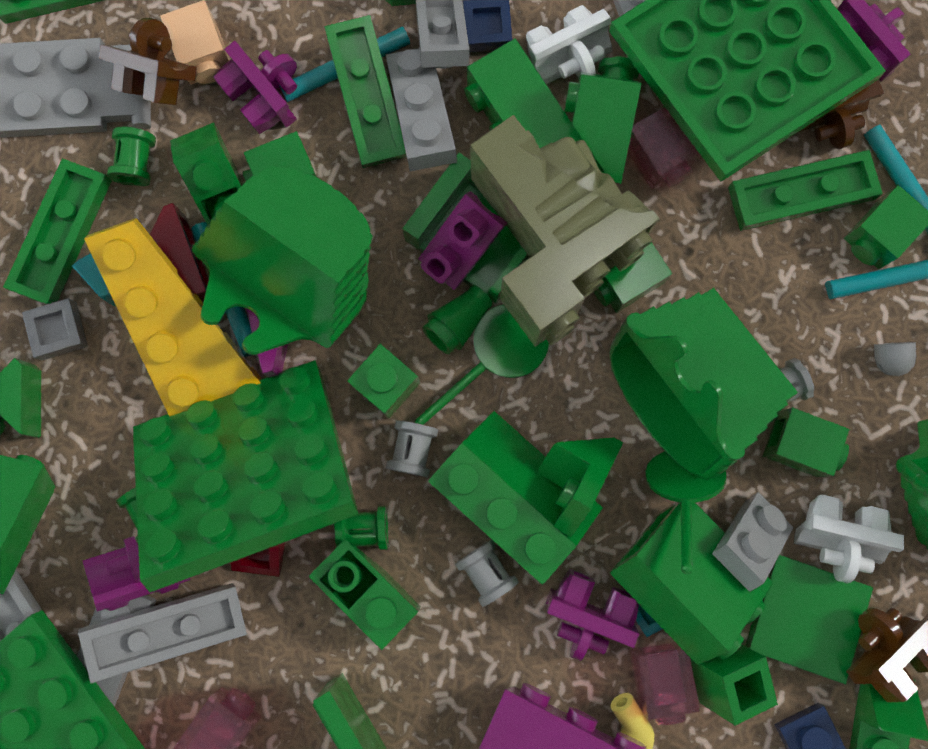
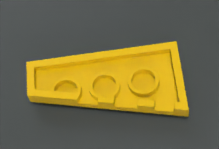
(163, 318)

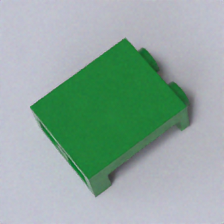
(502, 255)

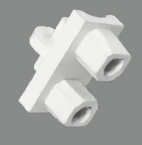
(572, 48)
(847, 544)

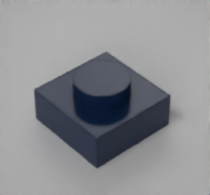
(487, 24)
(809, 730)

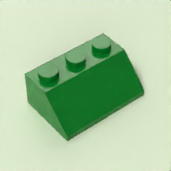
(499, 489)

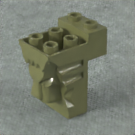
(563, 218)

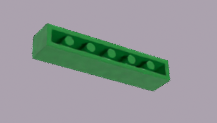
(510, 85)

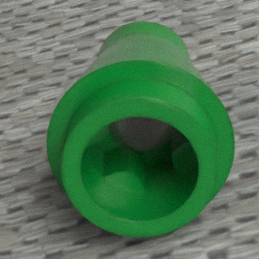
(455, 321)

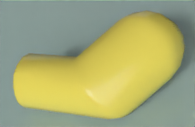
(632, 719)

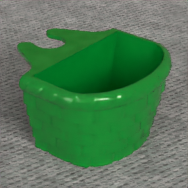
(288, 255)
(698, 381)

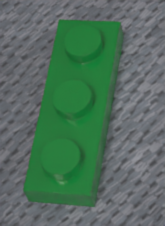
(366, 91)
(805, 190)
(57, 232)

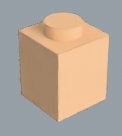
(196, 40)

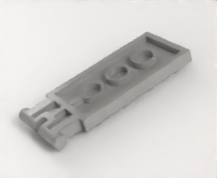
(62, 90)

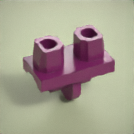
(877, 32)
(242, 74)
(461, 241)
(116, 577)
(613, 621)

